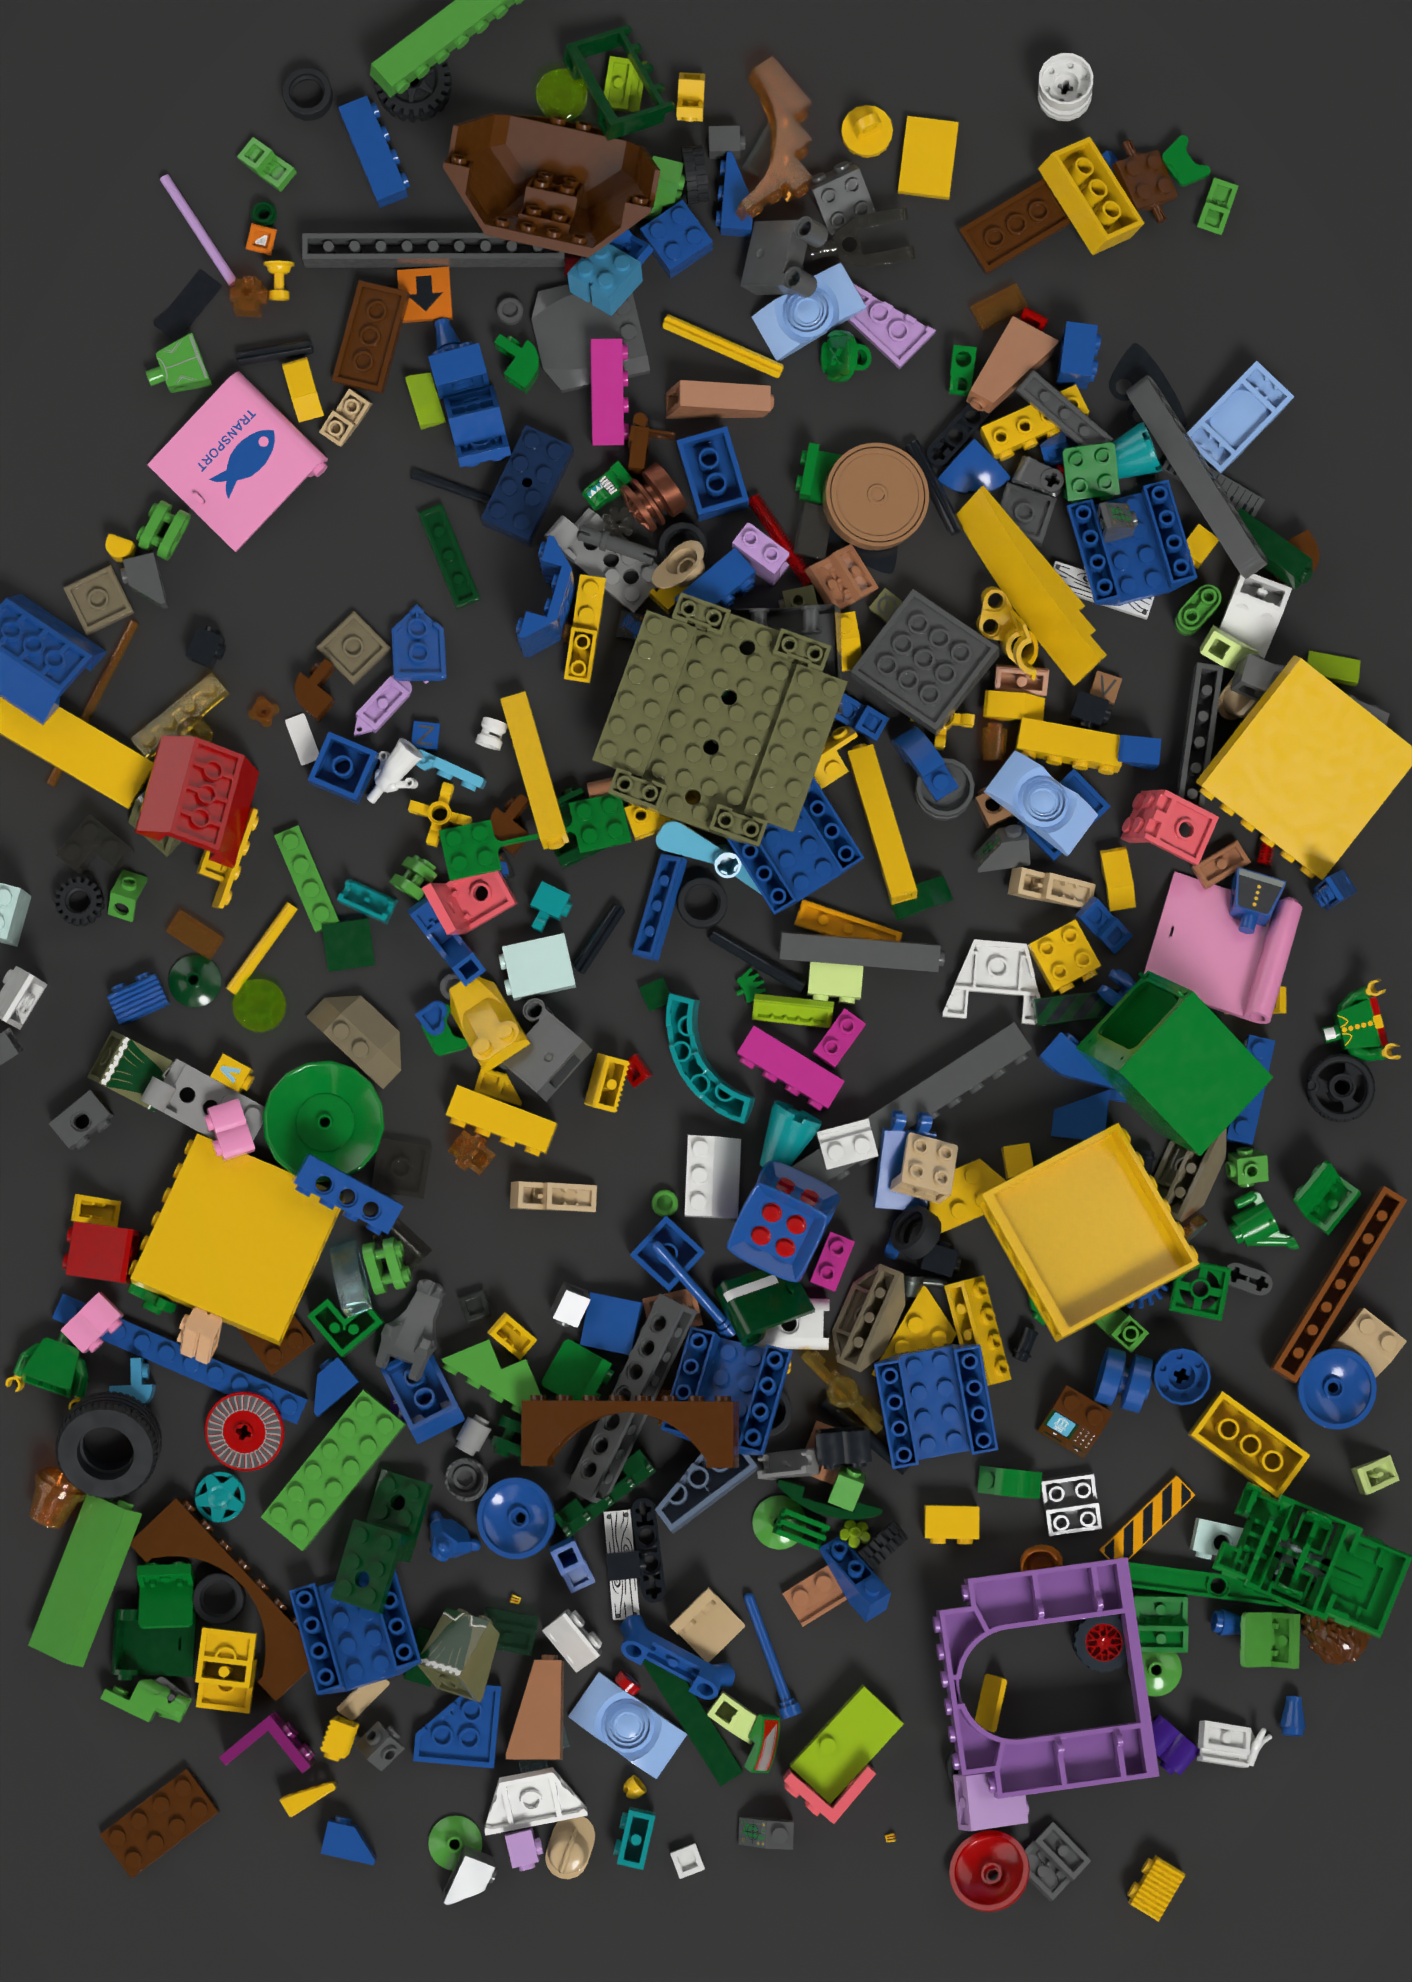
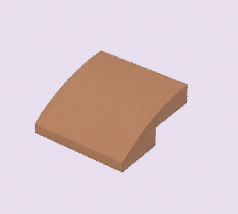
(842, 578)

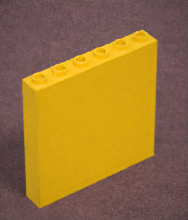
(1307, 768)
(1087, 1231)
(234, 1241)

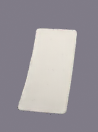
(302, 739)

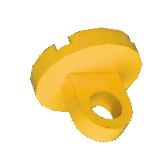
(867, 131)

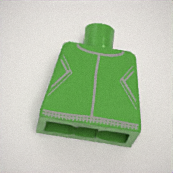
(180, 366)

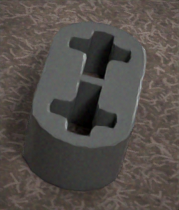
(1251, 1273)

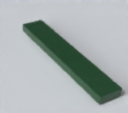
(696, 1724)

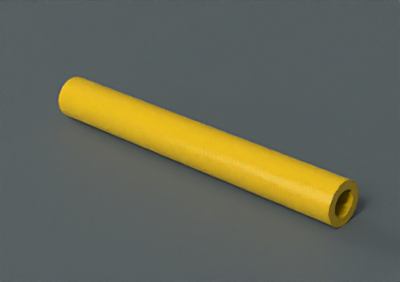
(261, 948)

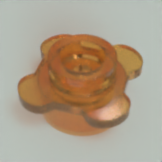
(263, 704)

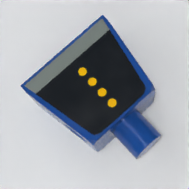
(1253, 898)

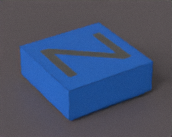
(426, 735)

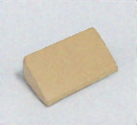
(361, 1699)

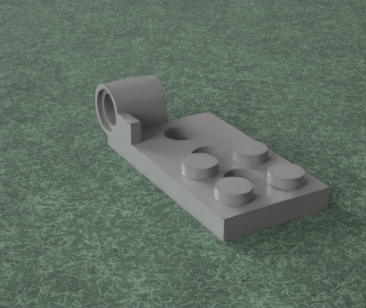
(592, 561)
(166, 1098)

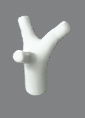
(1256, 1745)

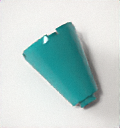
(1136, 453)
(787, 1133)

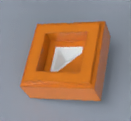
(261, 239)

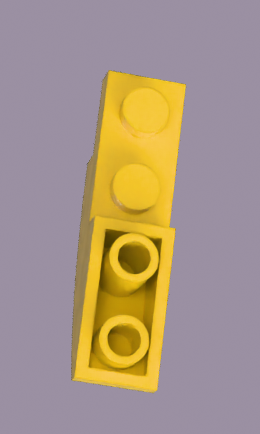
(585, 628)

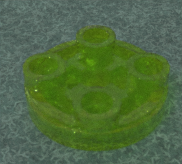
(561, 94)
(259, 1005)

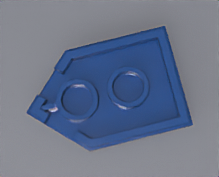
(418, 648)

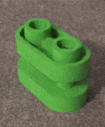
(159, 516)
(1197, 610)
(417, 872)
(392, 1252)

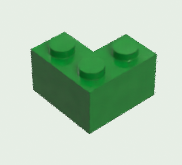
(344, 1332)

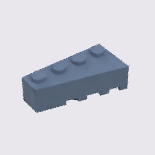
(700, 1489)

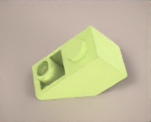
(1224, 648)
(733, 1716)

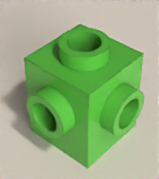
(1247, 1166)

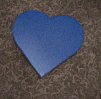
(433, 1017)

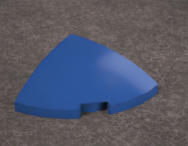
(973, 470)

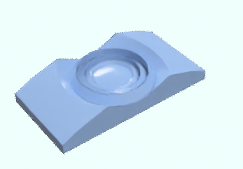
(797, 321)
(1239, 416)
(1041, 802)
(627, 1725)

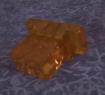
(566, 632)

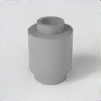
(473, 1434)

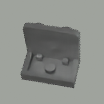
(840, 195)

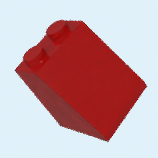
(101, 1252)

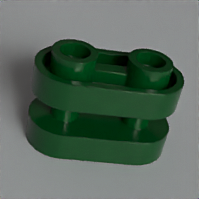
(503, 1444)

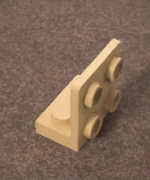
(926, 1169)
(707, 1625)

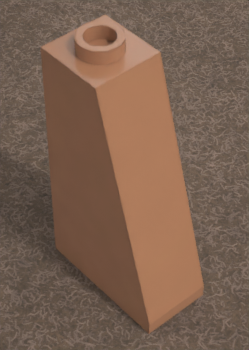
(1010, 363)
(718, 400)
(540, 1716)

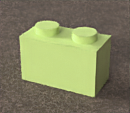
(835, 981)

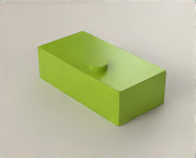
(846, 1744)

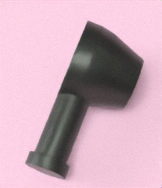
(914, 1282)

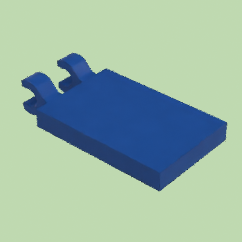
(891, 1160)

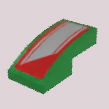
(766, 1737)

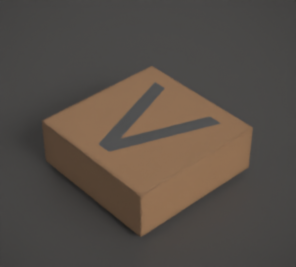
(1106, 686)

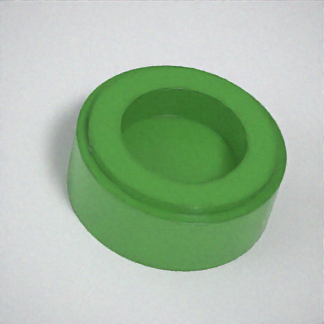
(664, 1203)

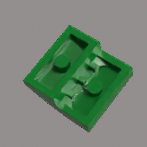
(1162, 1622)

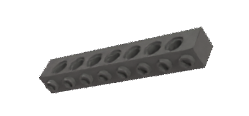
(614, 1441)

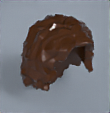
(1333, 1641)

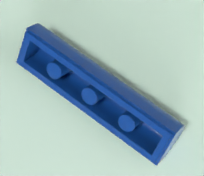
(659, 907)

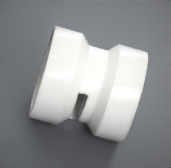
(491, 733)

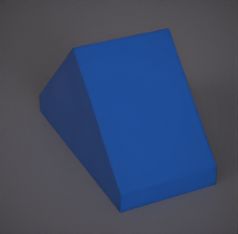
(1139, 751)

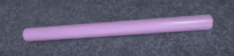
(198, 229)

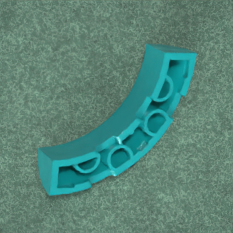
(694, 1065)

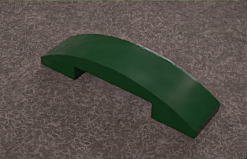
(860, 1511)

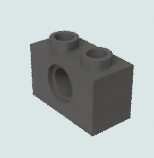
(66, 1123)

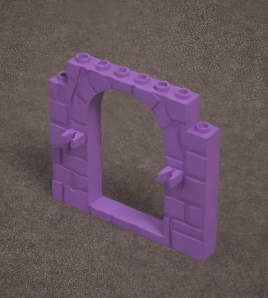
(1059, 1758)

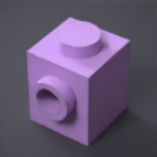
(523, 1848)

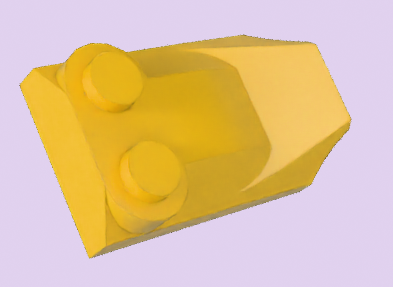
(486, 1022)

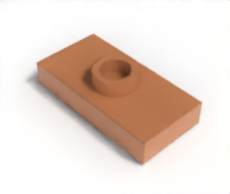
(1220, 864)

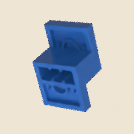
(477, 426)

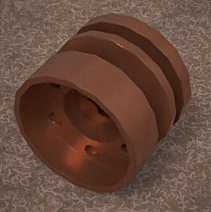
(655, 496)

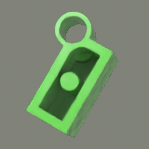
(669, 185)

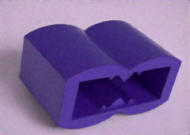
(1172, 1746)

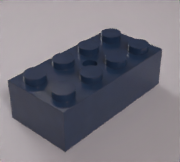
(520, 509)

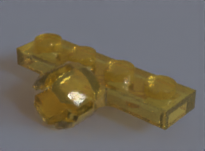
(183, 717)
(842, 1391)

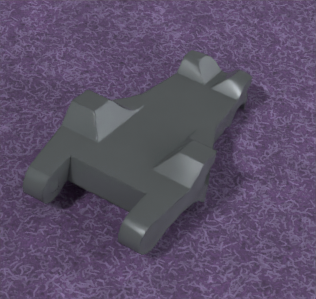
(414, 1332)

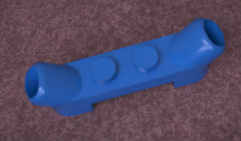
(643, 1644)

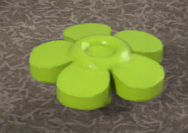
(855, 1534)

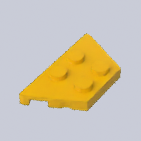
(968, 1184)
(921, 1328)

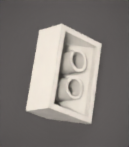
(712, 1177)

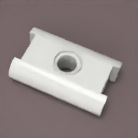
(807, 1333)

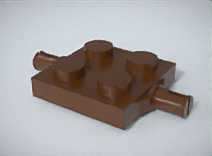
(1145, 180)

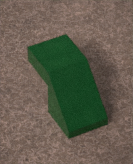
(929, 895)

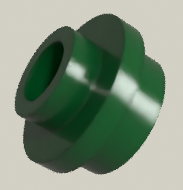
(264, 207)

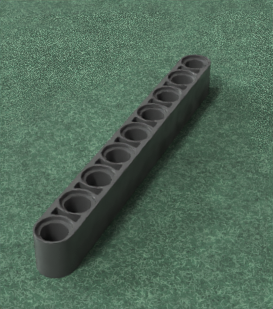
(1197, 477)

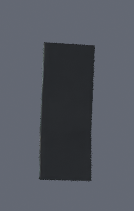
(188, 305)

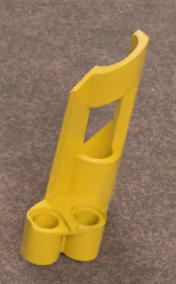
(1007, 628)

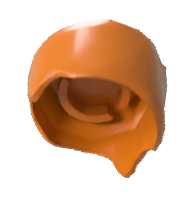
(1040, 1557)

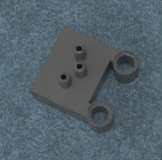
(778, 255)
(552, 1052)

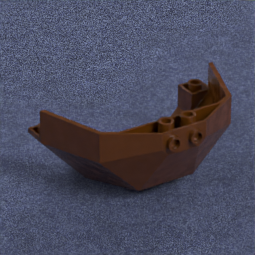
(550, 180)

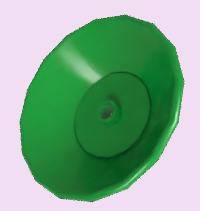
(316, 1093)

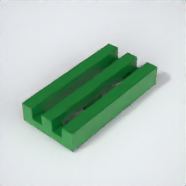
(818, 1536)

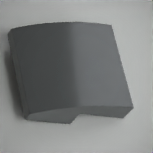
(1054, 1861)

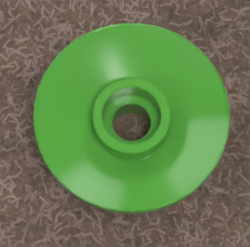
(764, 1520)
(1169, 1675)
(453, 1828)

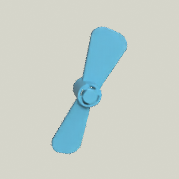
(684, 841)

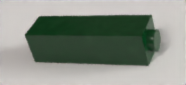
(1283, 558)

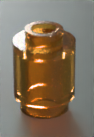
(994, 742)

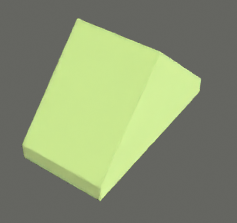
(1375, 1475)

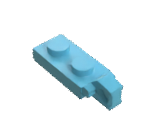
(449, 770)

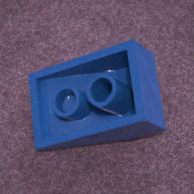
(425, 1404)

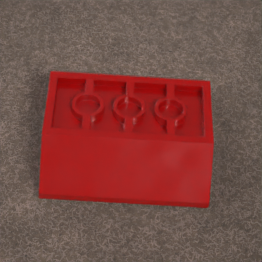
(198, 796)

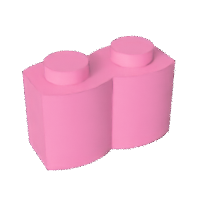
(230, 1130)
(92, 1323)

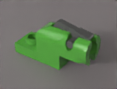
(150, 1697)

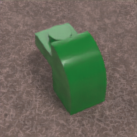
(525, 362)
(1009, 1482)

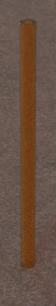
(101, 686)

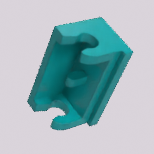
(367, 901)

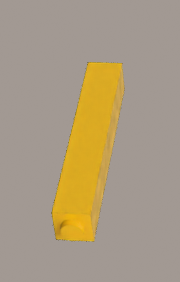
(535, 771)
(882, 823)

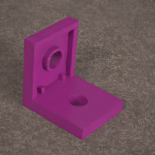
(283, 1733)

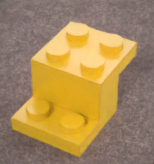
(226, 1670)

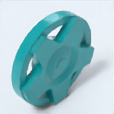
(220, 1497)

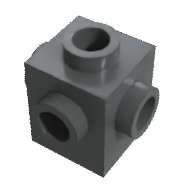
(380, 1745)

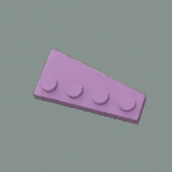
(890, 330)

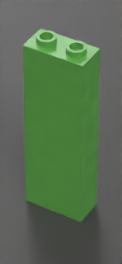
(85, 1579)

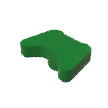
(1181, 165)
(446, 1042)
(152, 1301)

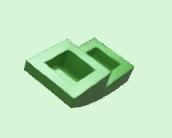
(266, 164)
(1217, 206)

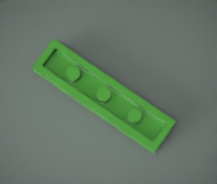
(306, 878)

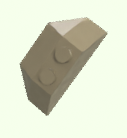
(361, 1035)
(1187, 1177)
(869, 1317)

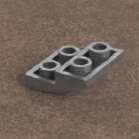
(1071, 1503)

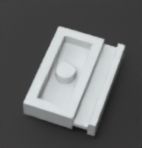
(847, 1144)
(1224, 1744)

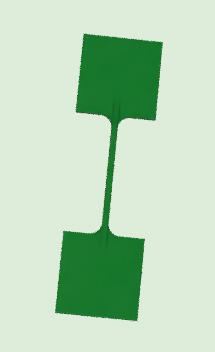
(474, 849)

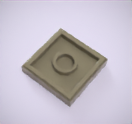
(98, 600)
(353, 648)

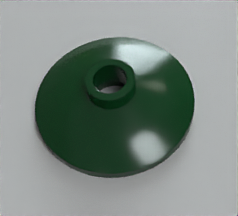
(201, 993)

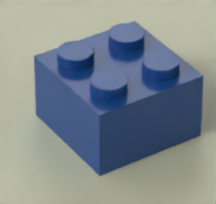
(676, 239)
(1077, 354)
(458, 369)
(343, 768)
(677, 1243)

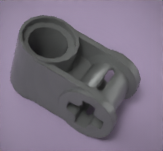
(1035, 476)

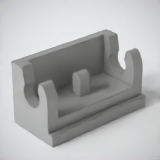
(789, 1464)

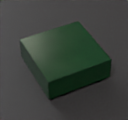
(655, 994)

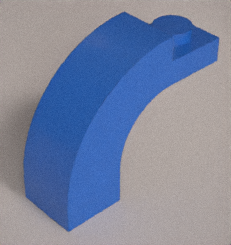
(926, 761)
(450, 947)

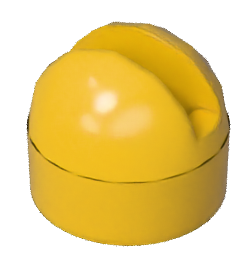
(634, 1787)

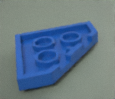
(462, 1732)

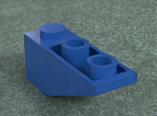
(732, 194)
(1333, 890)
(1067, 1062)
(856, 1579)

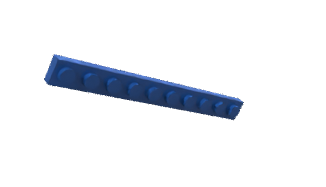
(167, 1354)

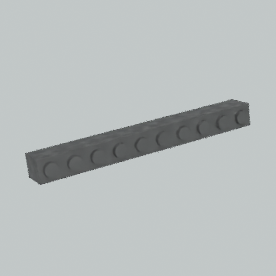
(421, 250)
(936, 1092)

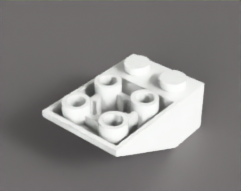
(1255, 611)
(573, 1640)

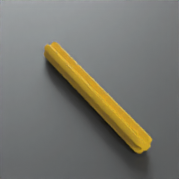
(723, 346)

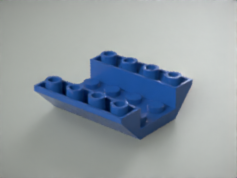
(1141, 565)
(540, 631)
(39, 657)
(801, 862)
(747, 1374)
(935, 1403)
(352, 1644)

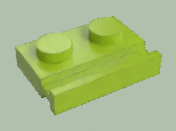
(623, 85)

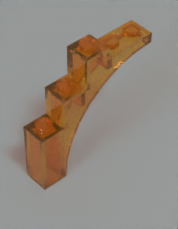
(785, 110)

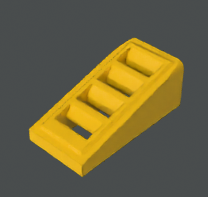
(300, 1800)

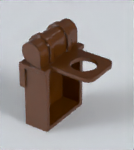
(639, 443)

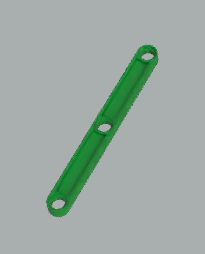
(1196, 1583)

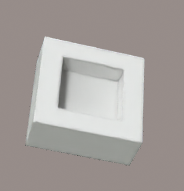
(687, 1860)

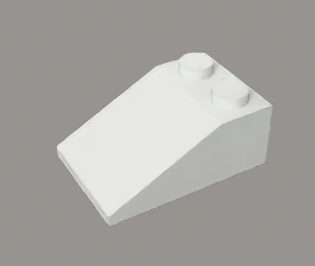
(19, 996)

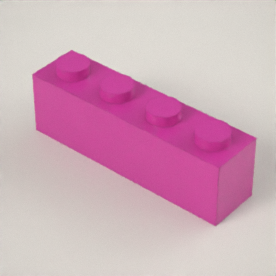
(607, 391)
(790, 1068)

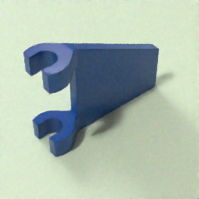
(1084, 1117)

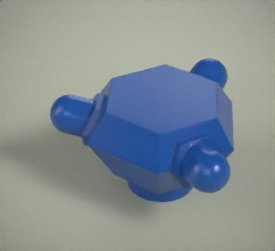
(449, 1538)

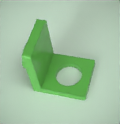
(126, 891)

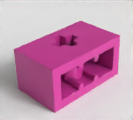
(839, 1038)
(832, 1262)

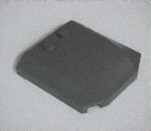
(564, 331)

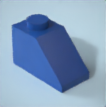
(333, 1384)
(347, 1841)

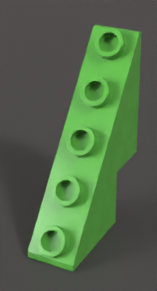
(484, 1369)

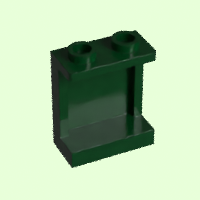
(569, 853)

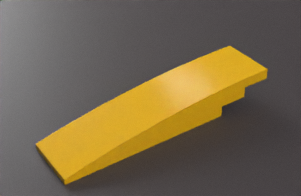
(1031, 586)
(79, 751)

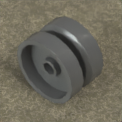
(952, 804)

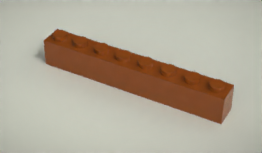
(1337, 1284)

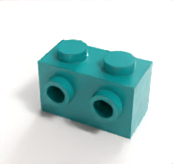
(636, 1837)

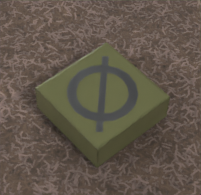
(885, 605)

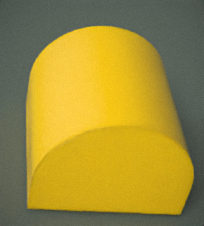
(119, 548)

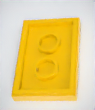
(928, 157)

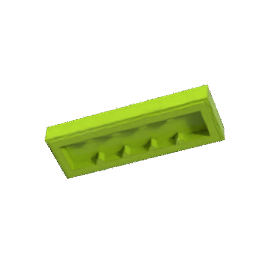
(792, 1010)

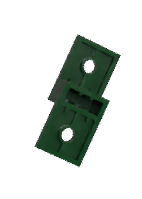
(381, 1541)

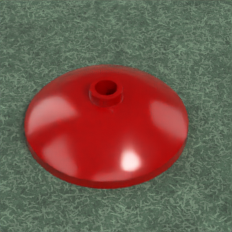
(980, 1858)

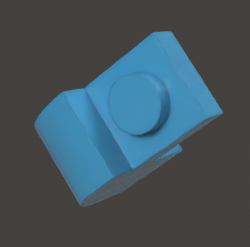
(138, 1389)

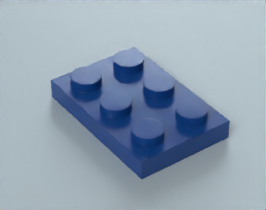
(1078, 784)

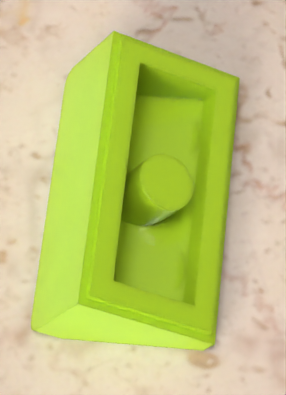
(425, 400)
(1335, 668)

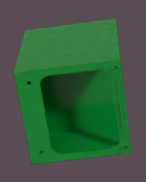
(1174, 1062)

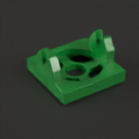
(1216, 1310)

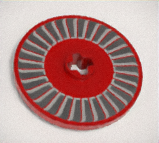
(227, 1441)

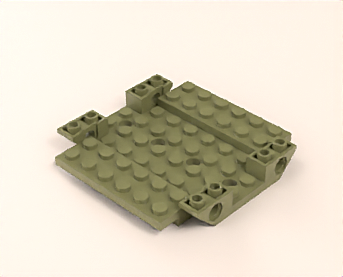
(674, 706)

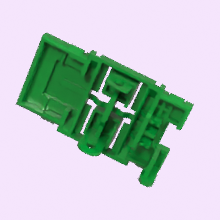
(1357, 1584)

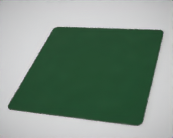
(348, 945)

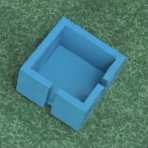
(611, 277)

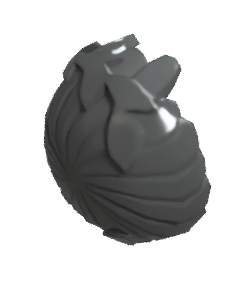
(466, 1479)

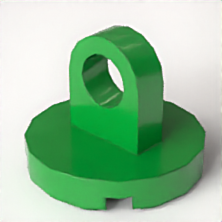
(840, 356)

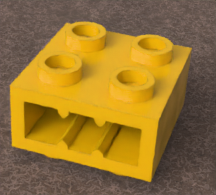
(1064, 957)

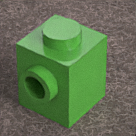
(847, 1487)

